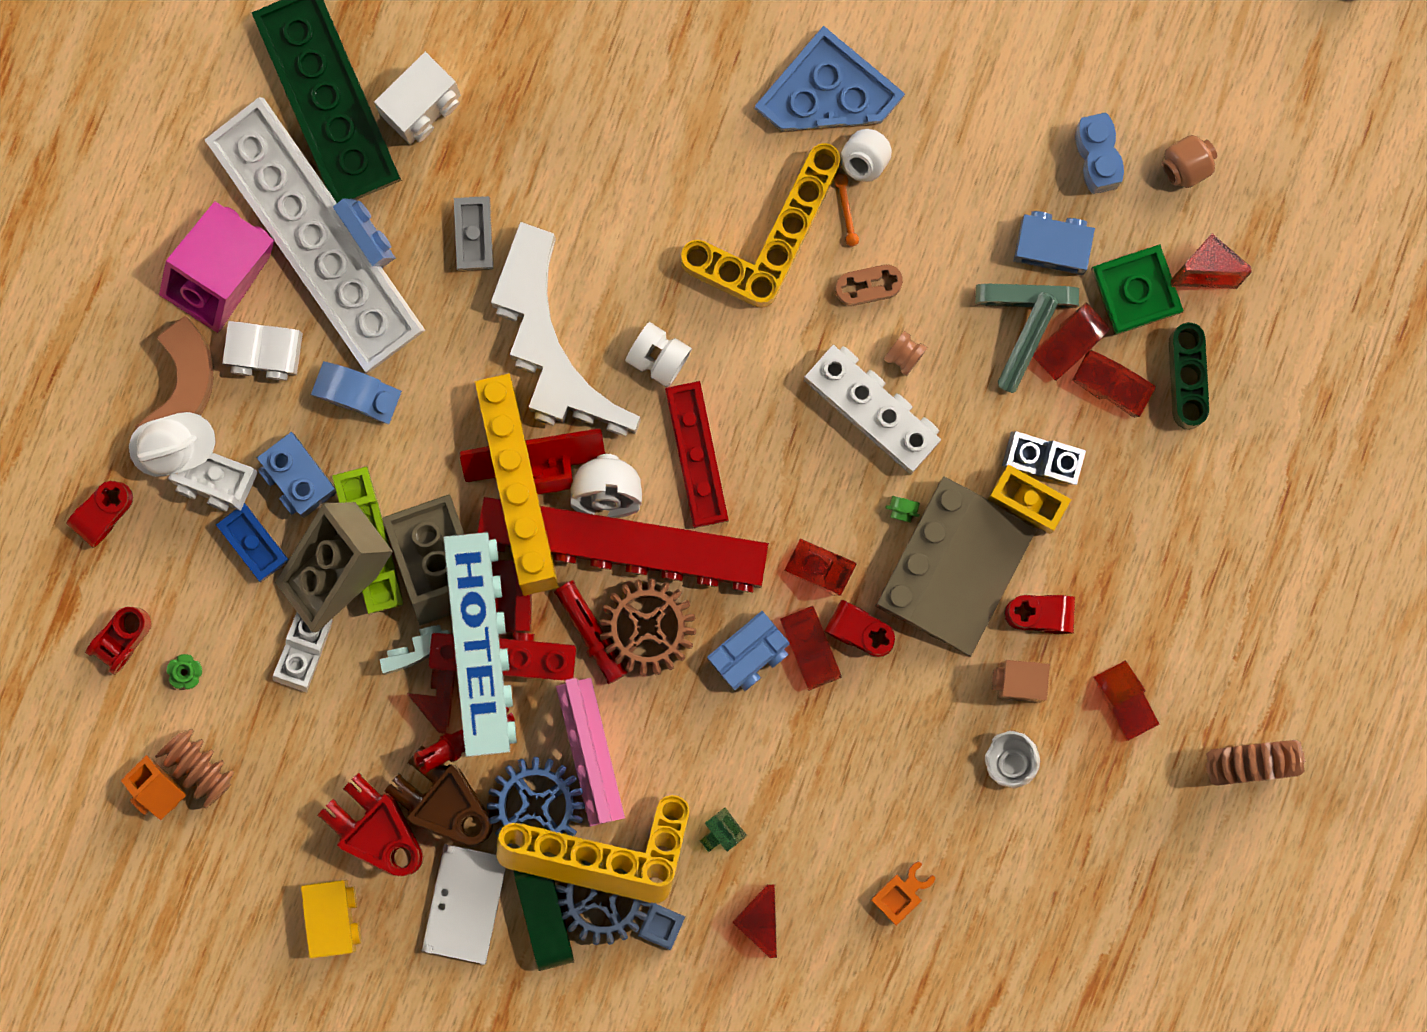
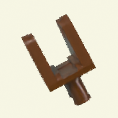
(445, 805)

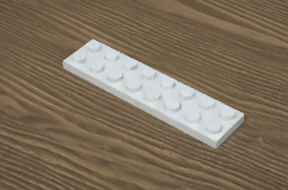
(312, 236)

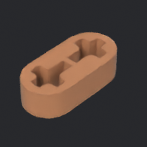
(866, 276)

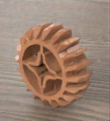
(624, 606)
(1255, 762)

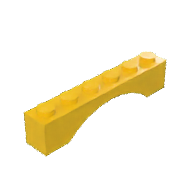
(516, 484)

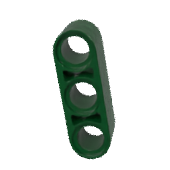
(1194, 359)
(544, 920)

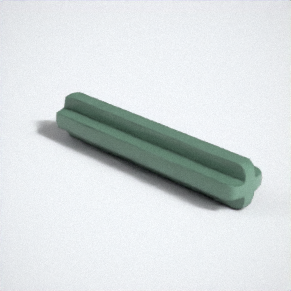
(1027, 342)

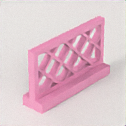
(590, 751)

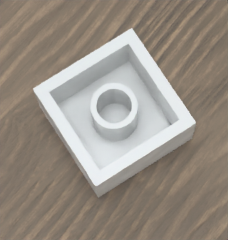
(418, 99)

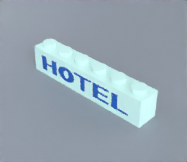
(478, 645)

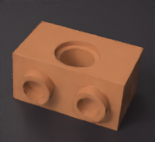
(1021, 681)

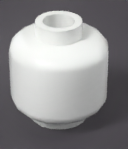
(865, 155)

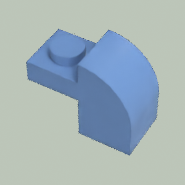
(356, 392)

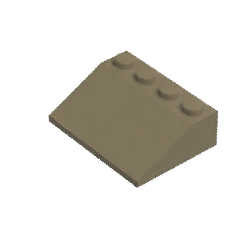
(956, 566)

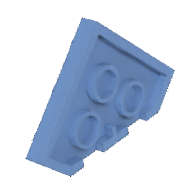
(828, 89)

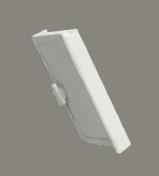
(464, 904)

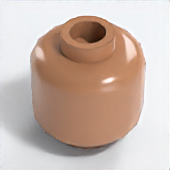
(1189, 161)

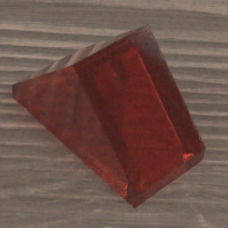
(1212, 267)
(759, 921)

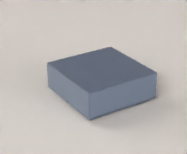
(661, 926)

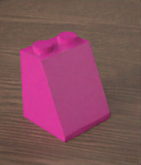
(215, 266)

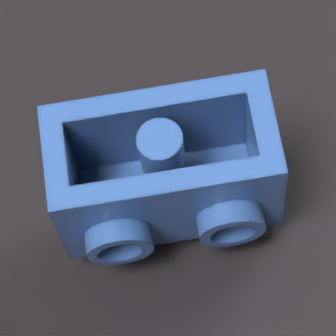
(296, 475)

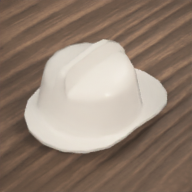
(172, 444)

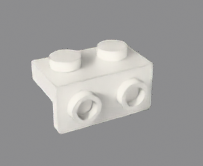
(219, 480)

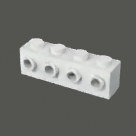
(872, 409)

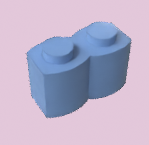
(1095, 142)

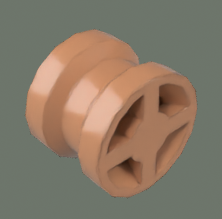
(905, 353)

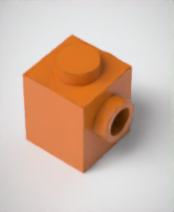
(152, 788)

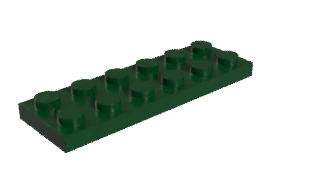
(326, 98)

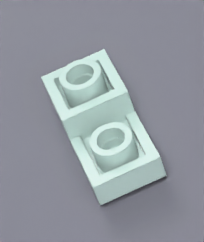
(401, 658)

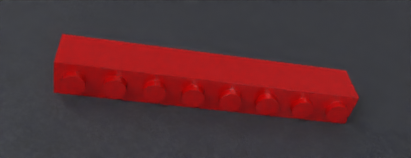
(640, 547)

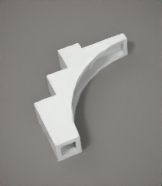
(560, 387)

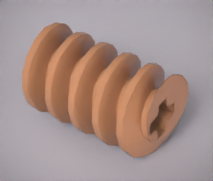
(196, 767)

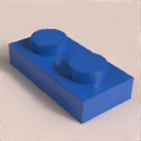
(252, 542)

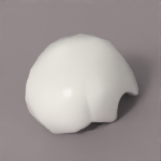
(1012, 759)

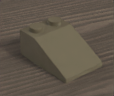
(420, 553)
(332, 563)

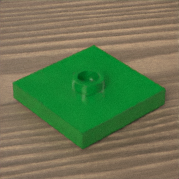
(1137, 289)

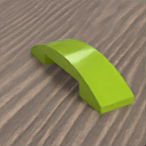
(358, 487)

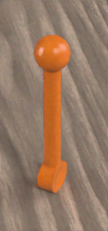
(841, 182)

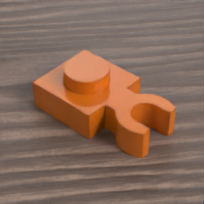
(899, 896)

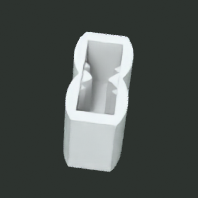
(262, 349)

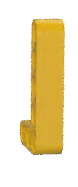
(777, 239)
(603, 857)

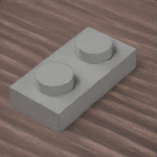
(473, 233)

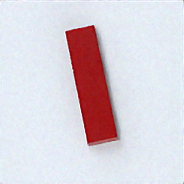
(696, 454)

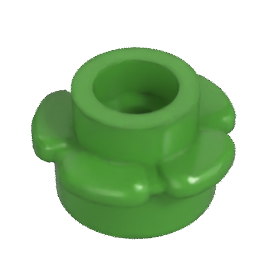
(903, 508)
(184, 662)

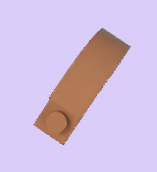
(193, 367)

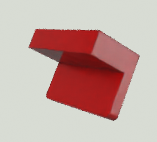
(515, 606)

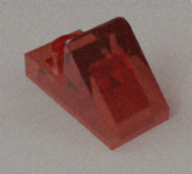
(820, 567)
(1126, 700)
(437, 708)

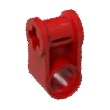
(96, 517)
(1048, 613)
(854, 627)
(118, 639)

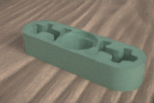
(1024, 295)

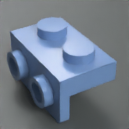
(358, 222)

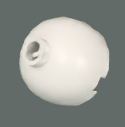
(606, 486)

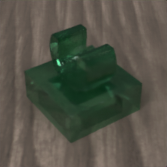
(723, 831)

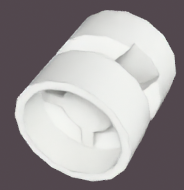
(669, 361)

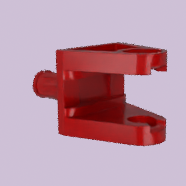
(378, 832)

